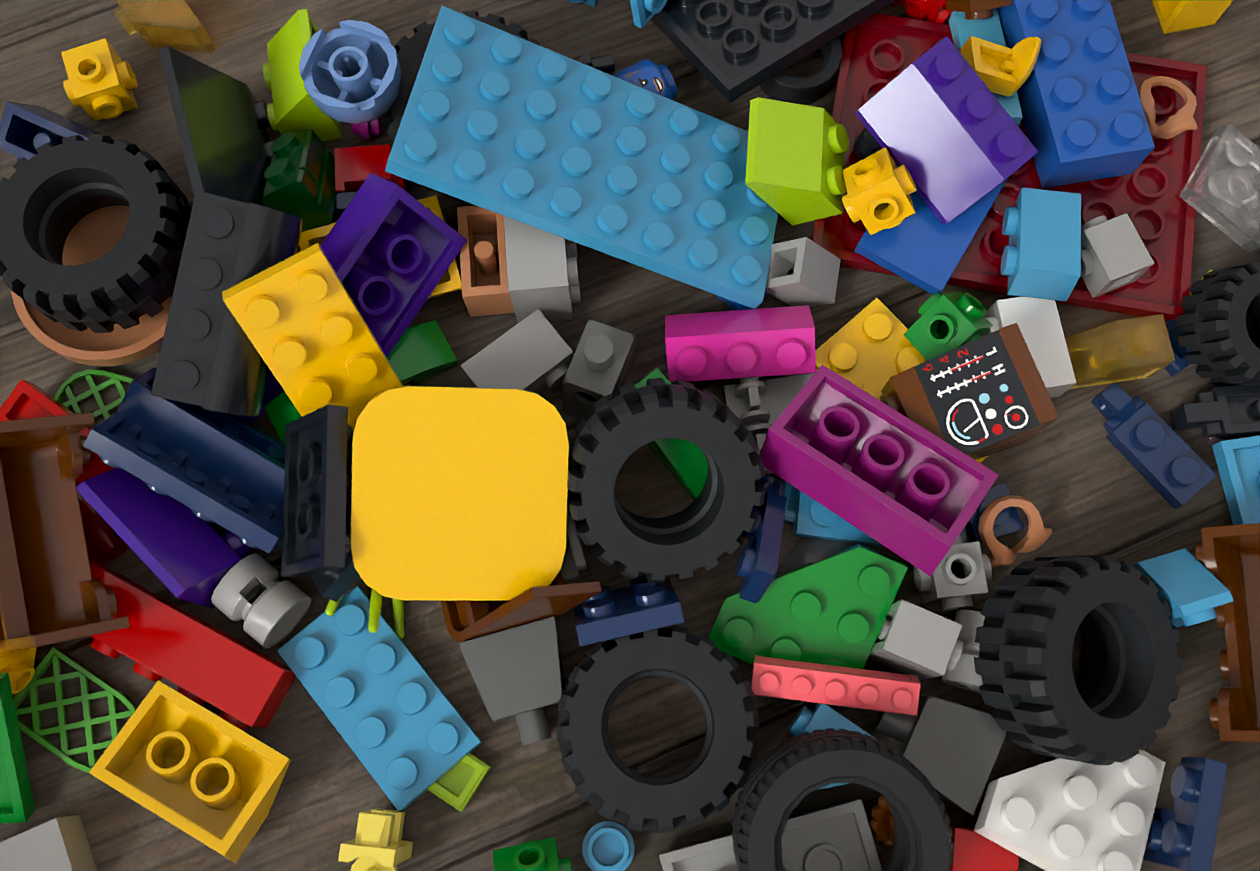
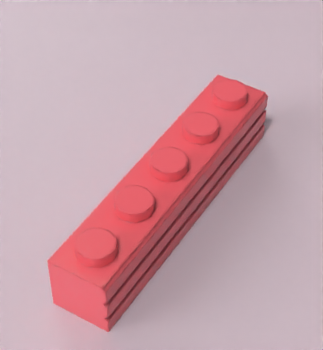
(836, 685)

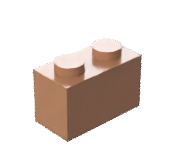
(483, 262)

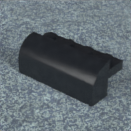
(203, 347)

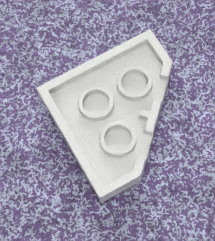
(1075, 813)

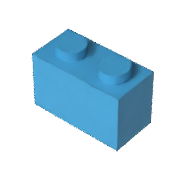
(1043, 244)

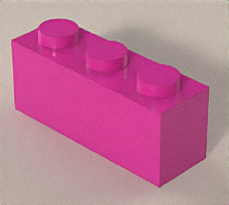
(740, 343)

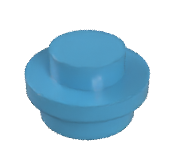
(608, 847)

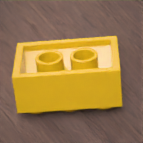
(194, 771)

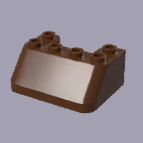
(1234, 559)

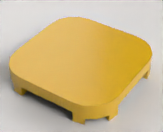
(458, 493)

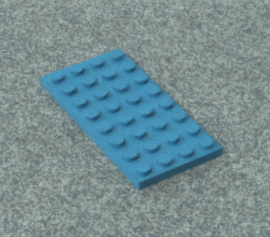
(584, 158)

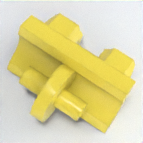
(377, 842)

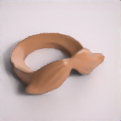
(1176, 124)
(1035, 537)

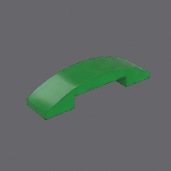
(415, 357)

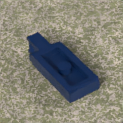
(1152, 446)
(760, 558)

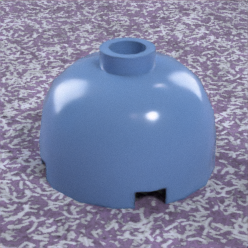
(351, 72)

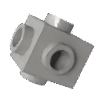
(953, 592)

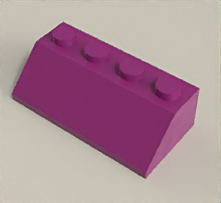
(876, 468)

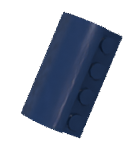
(199, 458)

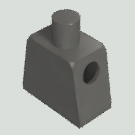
(598, 367)
(519, 675)
(949, 746)

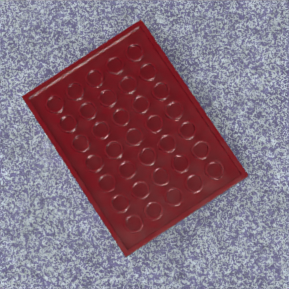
(888, 44)

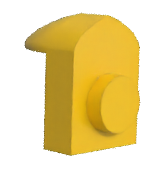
(1001, 67)

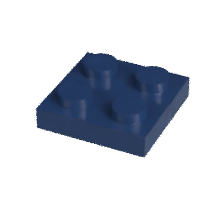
(627, 611)

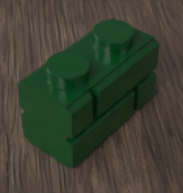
(301, 179)

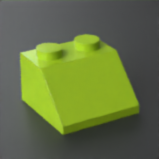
(292, 106)
(796, 159)

